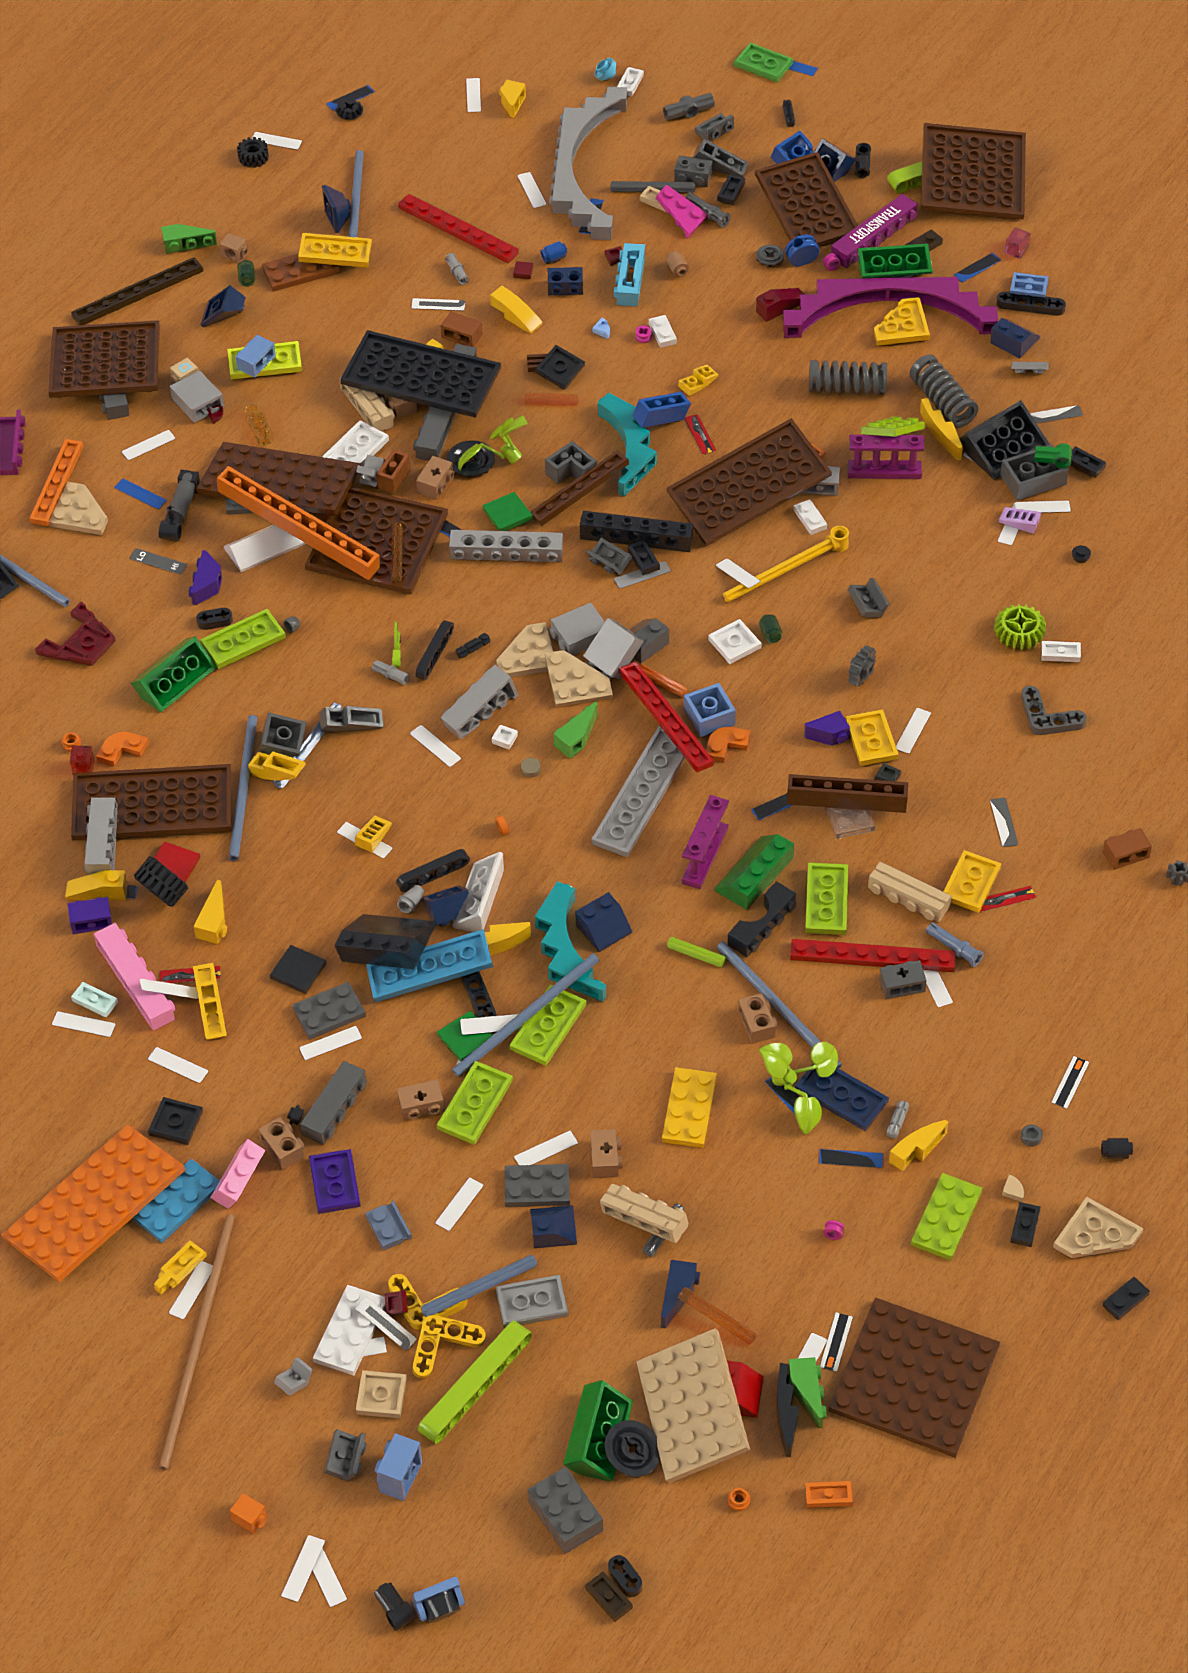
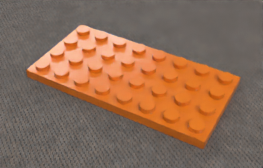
(93, 1203)

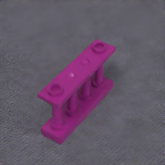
(885, 468)
(705, 842)

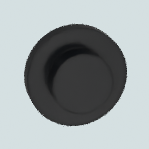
(1081, 553)
(295, 1115)

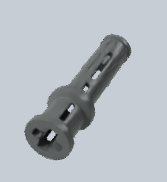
(713, 212)

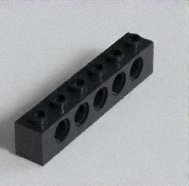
(630, 530)

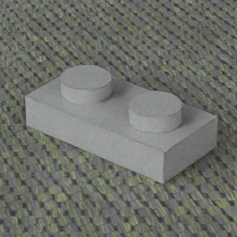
(1038, 367)

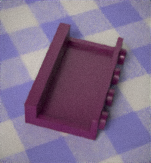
(10, 443)

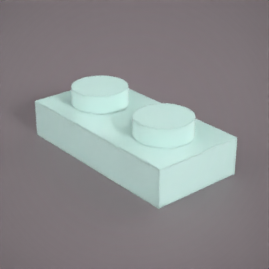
(94, 999)

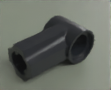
(862, 161)
(397, 1611)

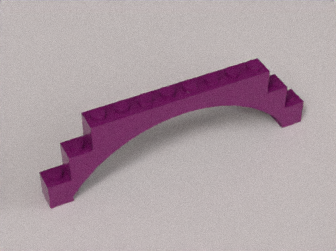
(933, 291)

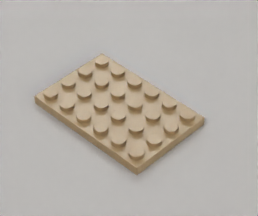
(692, 1406)

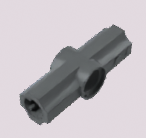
(688, 106)

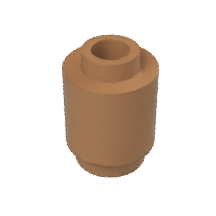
(677, 264)

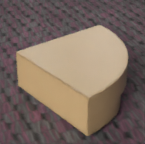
(1013, 1189)

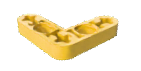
(415, 1309)
(433, 1337)

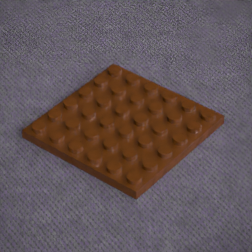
(973, 171)
(104, 359)
(369, 520)
(914, 1377)

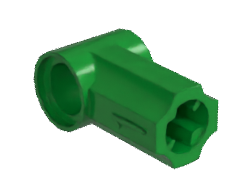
(1059, 455)

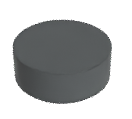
(1031, 1135)

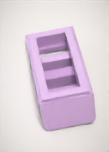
(1030, 521)

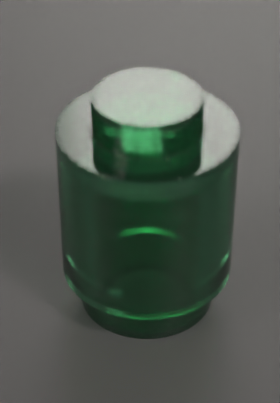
(246, 273)
(770, 628)

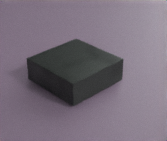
(887, 773)

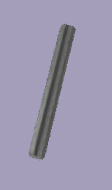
(640, 186)

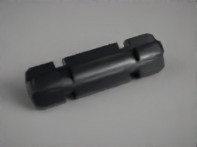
(788, 113)
(473, 645)

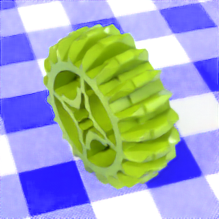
(1020, 626)

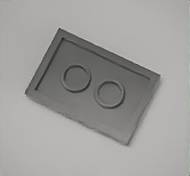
(328, 1010)
(537, 1185)

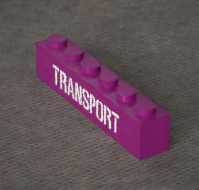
(875, 229)

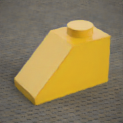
(512, 96)

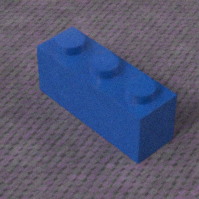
(661, 409)

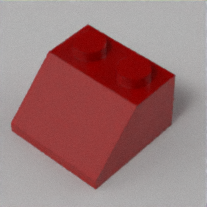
(747, 1387)

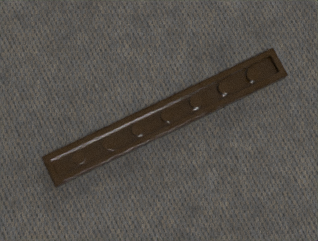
(137, 291)

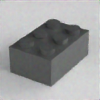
(1029, 477)
(565, 1510)

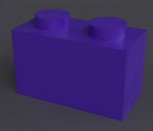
(89, 915)

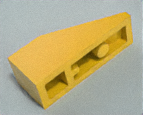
(99, 885)
(211, 921)

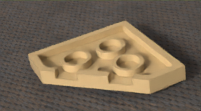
(78, 511)
(526, 652)
(574, 680)
(1096, 1231)

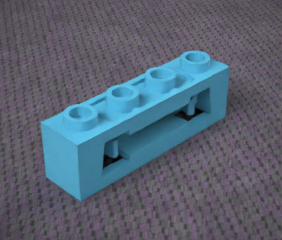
(625, 293)

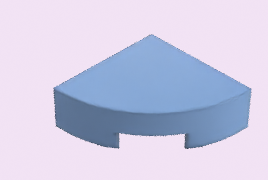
(602, 328)

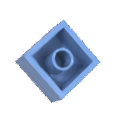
(709, 709)
(399, 1466)

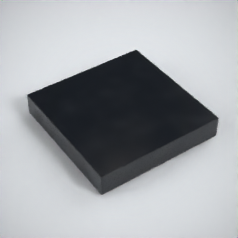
(560, 367)
(298, 969)
(175, 1121)

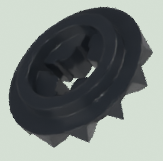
(345, 112)

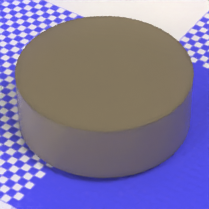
(530, 767)

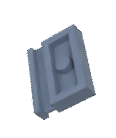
(388, 1225)

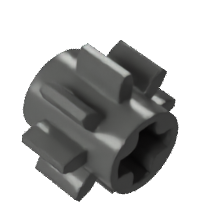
(1177, 873)

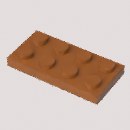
(289, 272)

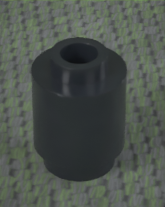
(1116, 1148)

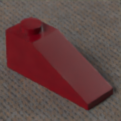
(773, 302)

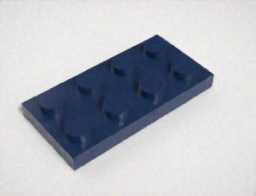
(844, 1096)

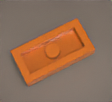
(828, 1494)

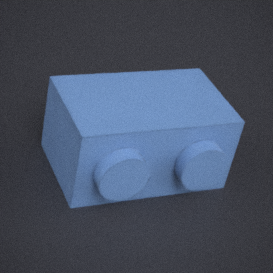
(255, 356)

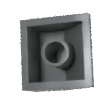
(654, 636)
(282, 735)

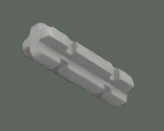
(897, 1119)

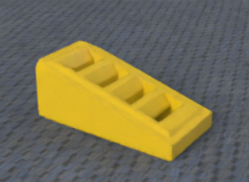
(371, 844)

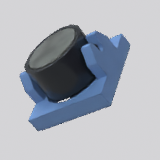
(438, 1600)

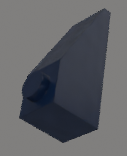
(680, 1275)

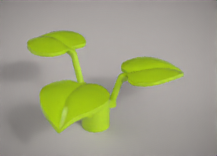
(509, 451)
(777, 1061)

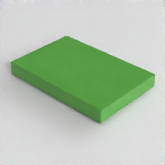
(763, 62)

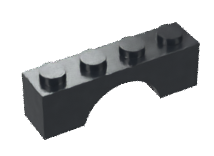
(747, 936)

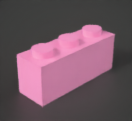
(237, 1174)

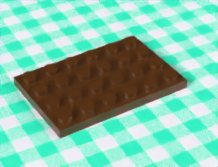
(806, 199)

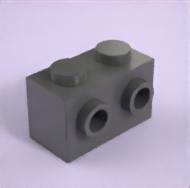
(693, 170)

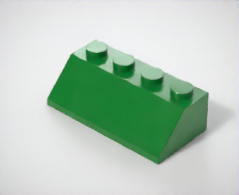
(894, 261)
(174, 674)
(756, 870)
(597, 1413)

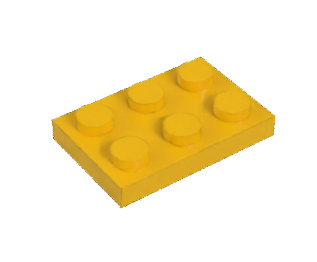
(871, 737)
(972, 880)

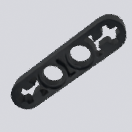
(1030, 305)
(434, 649)
(433, 870)
(478, 993)

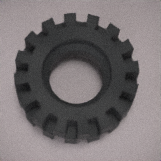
(252, 145)

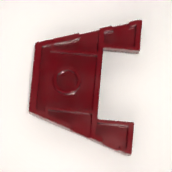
(86, 643)

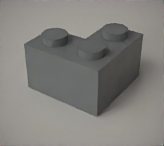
(567, 462)

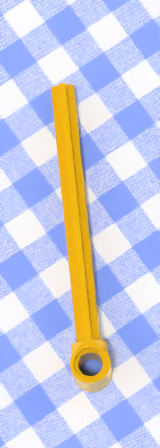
(836, 541)

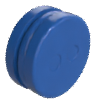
(802, 250)

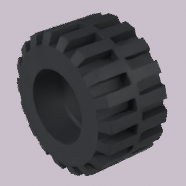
(161, 881)

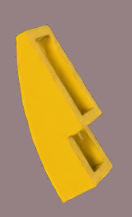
(515, 310)
(275, 766)
(506, 936)
(918, 1144)

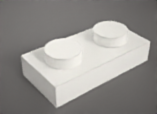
(631, 80)
(662, 331)
(810, 517)
(1060, 651)

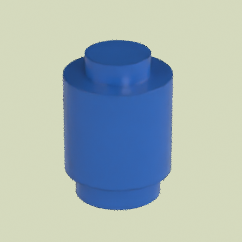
(553, 252)

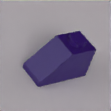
(828, 729)

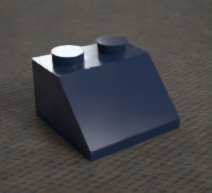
(1012, 337)
(603, 922)

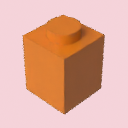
(248, 1513)

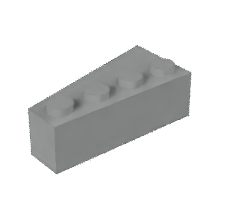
(479, 702)
(101, 835)

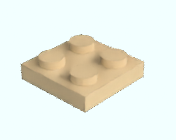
(381, 1394)

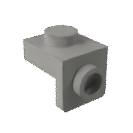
(294, 1378)

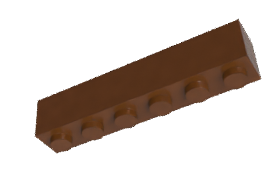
(847, 793)

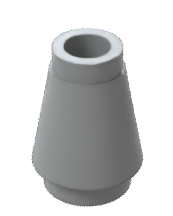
(409, 900)

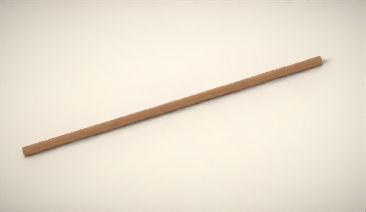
(196, 1344)

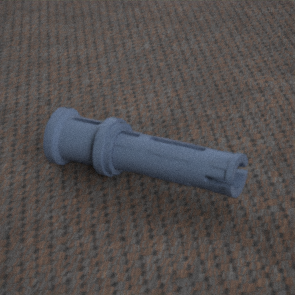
(961, 948)

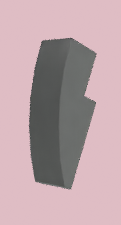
(350, 719)

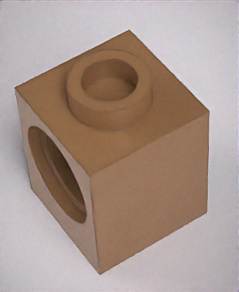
(233, 248)

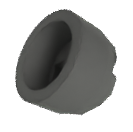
(291, 624)

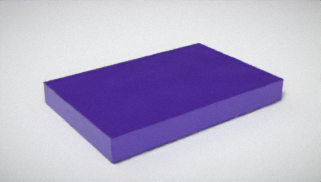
(334, 1181)

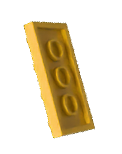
(335, 250)
(689, 1107)

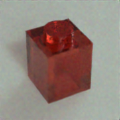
(82, 759)

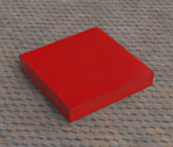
(177, 859)

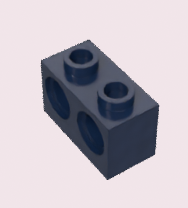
(565, 281)

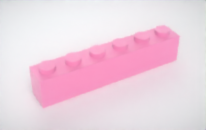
(129, 970)

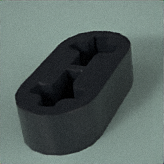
(214, 618)
(621, 1579)

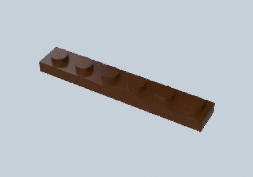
(579, 488)

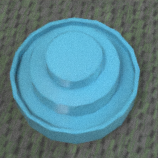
(605, 69)

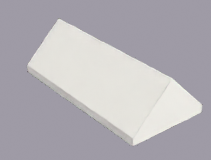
(261, 547)
(482, 890)

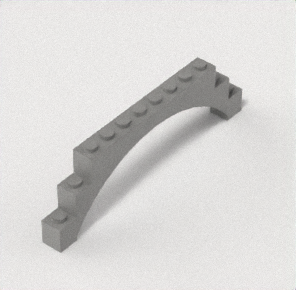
(566, 193)

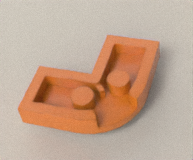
(724, 738)
(119, 743)

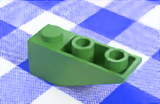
(184, 237)
(574, 734)
(804, 1376)

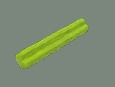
(696, 951)

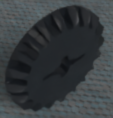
(482, 460)
(629, 1434)

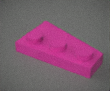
(684, 212)

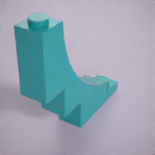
(636, 441)
(553, 919)

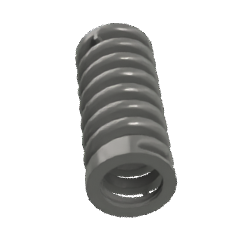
(875, 372)
(938, 377)

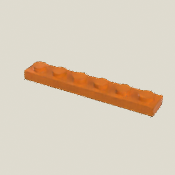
(56, 482)

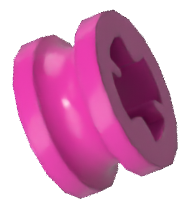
(831, 262)
(643, 334)
(833, 1230)

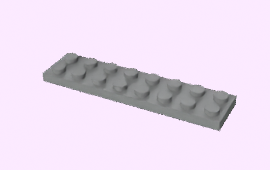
(639, 795)

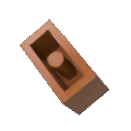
(461, 329)
(393, 471)
(1127, 848)

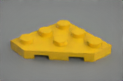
(903, 324)

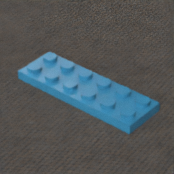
(436, 965)

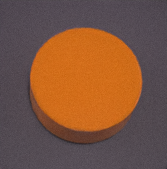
(502, 825)

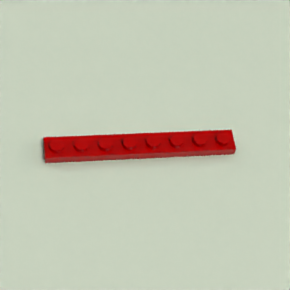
(458, 228)
(666, 717)
(870, 954)

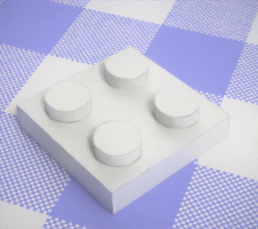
(734, 641)

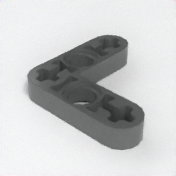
(1042, 718)

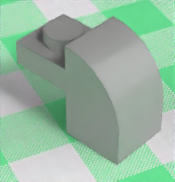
(370, 469)

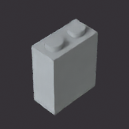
(195, 395)
(576, 628)
(612, 648)

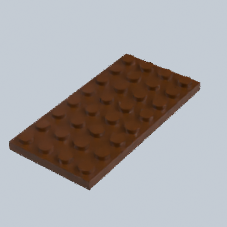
(302, 479)
(749, 482)
(157, 800)

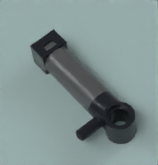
(172, 525)

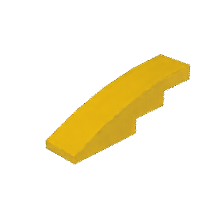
(943, 431)
(209, 1001)

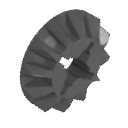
(770, 250)

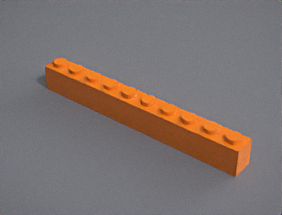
(298, 523)

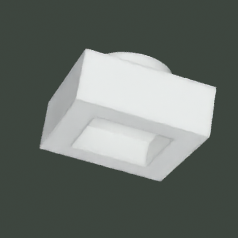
(504, 737)

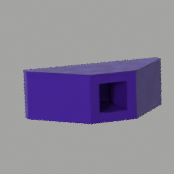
(206, 579)

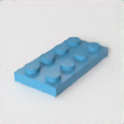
(177, 1201)

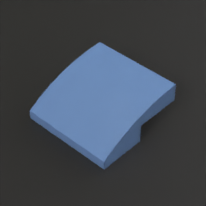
(1029, 284)

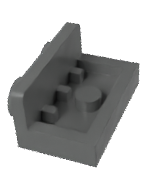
(715, 127)
(609, 556)
(869, 599)
(345, 1455)

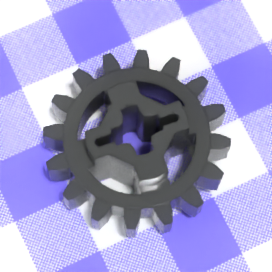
(862, 666)

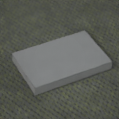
(532, 1300)

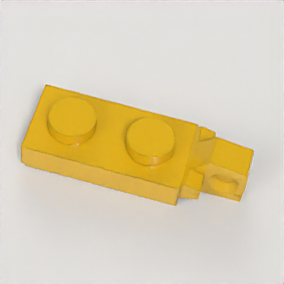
(179, 1267)

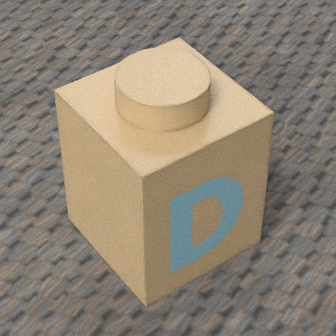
(182, 370)

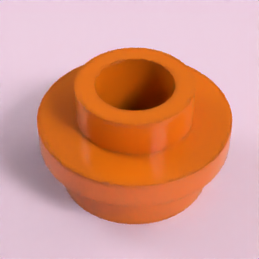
(69, 740)
(739, 1493)

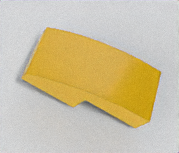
(698, 380)

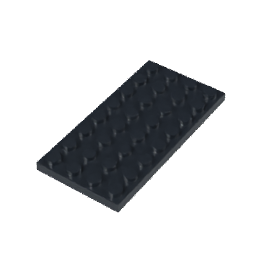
(421, 373)

